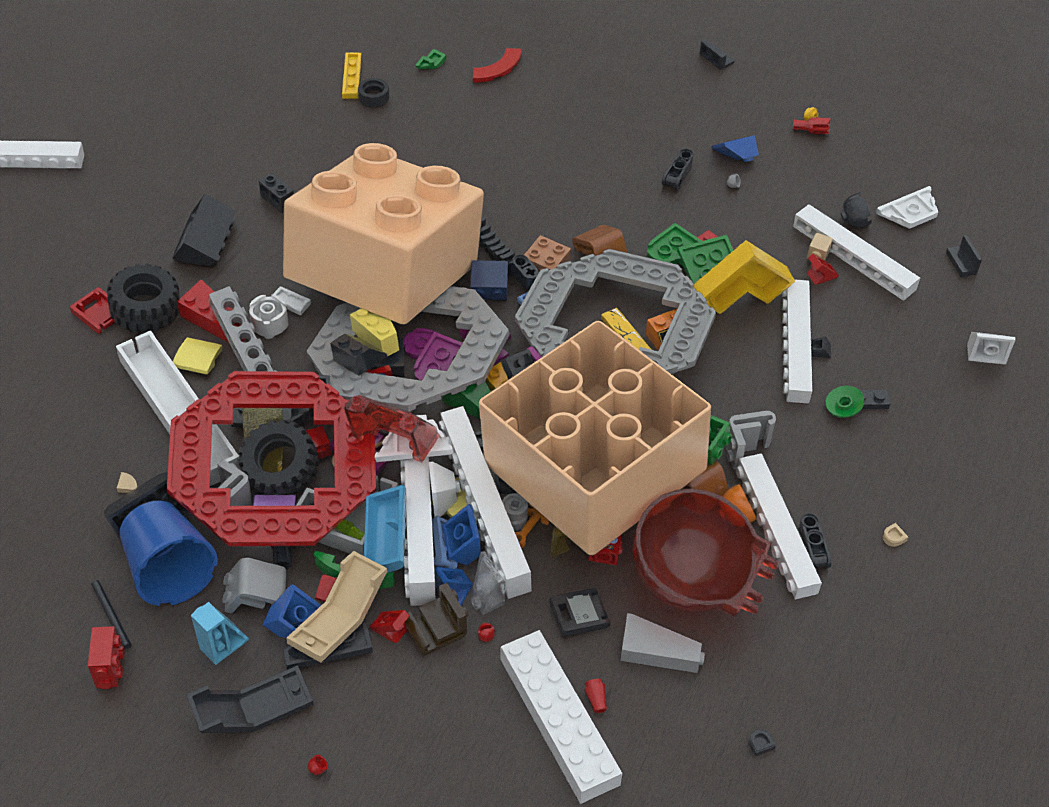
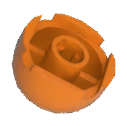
(738, 498)

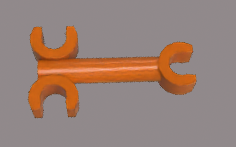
(535, 516)

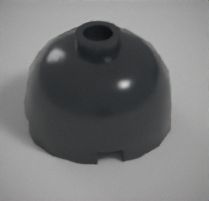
(856, 211)

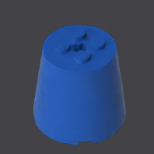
(166, 554)

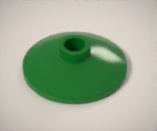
(846, 396)

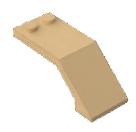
(343, 609)

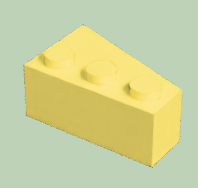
(375, 330)

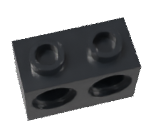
(275, 191)

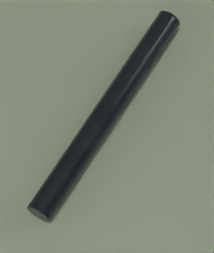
(111, 613)

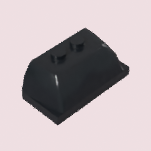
(150, 491)

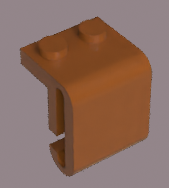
(598, 240)
(710, 480)

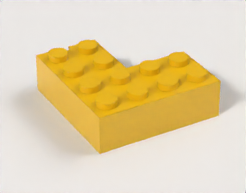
(743, 272)

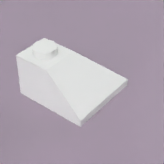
(989, 347)
(443, 488)

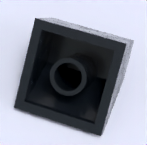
(355, 353)

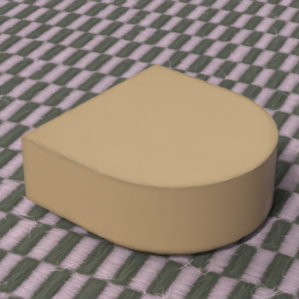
(894, 535)

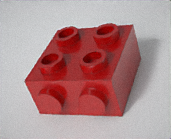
(105, 657)

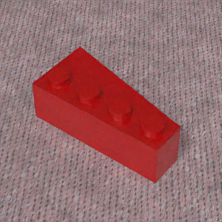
(196, 309)

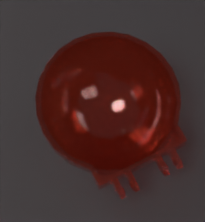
(700, 553)

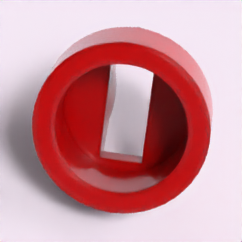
(486, 632)
(317, 765)

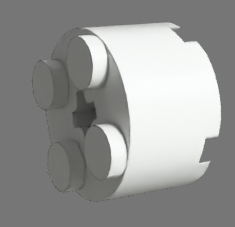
(268, 315)

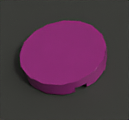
(416, 341)

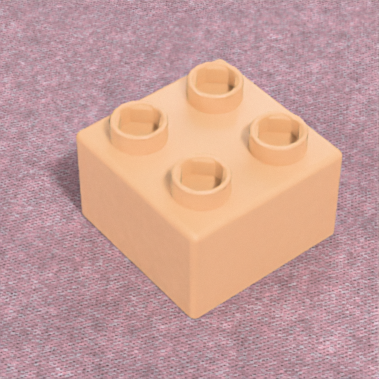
(382, 232)
(594, 435)

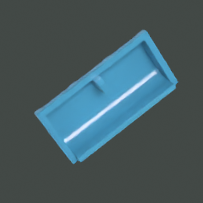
(386, 527)

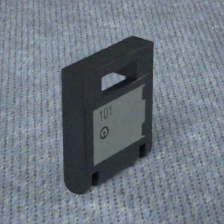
(584, 610)

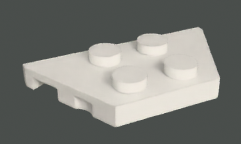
(911, 209)
(397, 447)

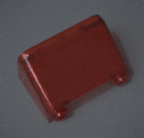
(371, 415)

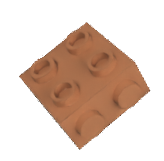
(547, 253)

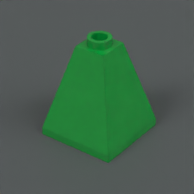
(468, 398)

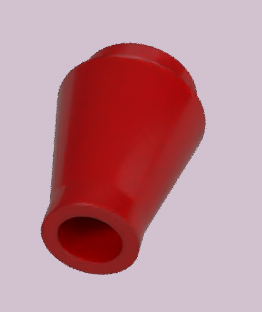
(596, 694)

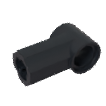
(282, 556)

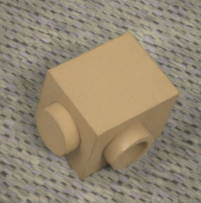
(820, 246)

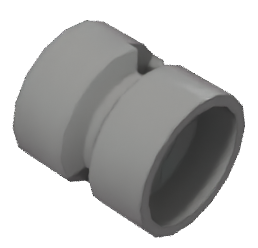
(516, 510)

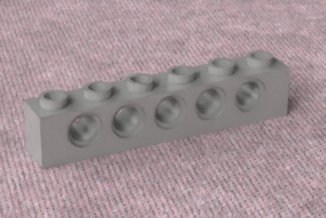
(226, 298)

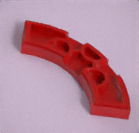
(500, 68)

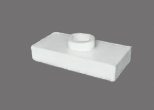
(293, 301)

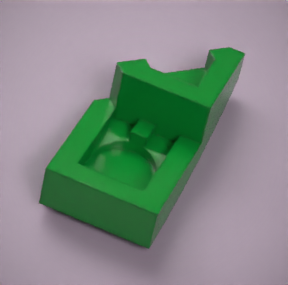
(432, 61)

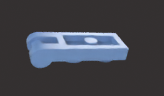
(441, 558)

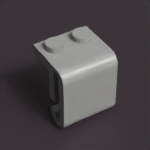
(746, 432)
(237, 481)
(253, 584)

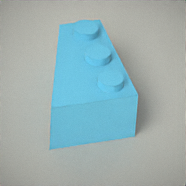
(216, 633)

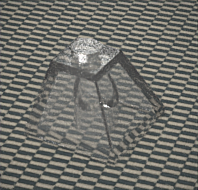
(487, 586)

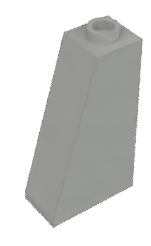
(659, 647)

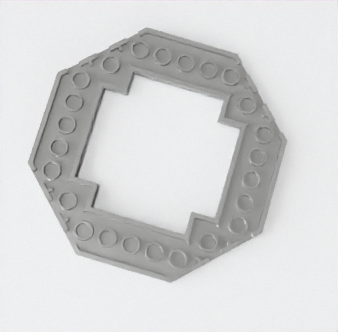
(551, 288)
(469, 366)

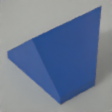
(455, 579)

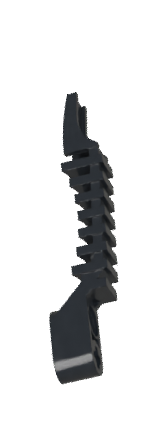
(518, 265)

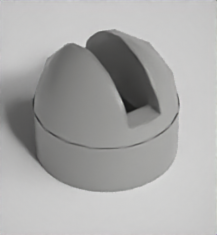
(733, 181)

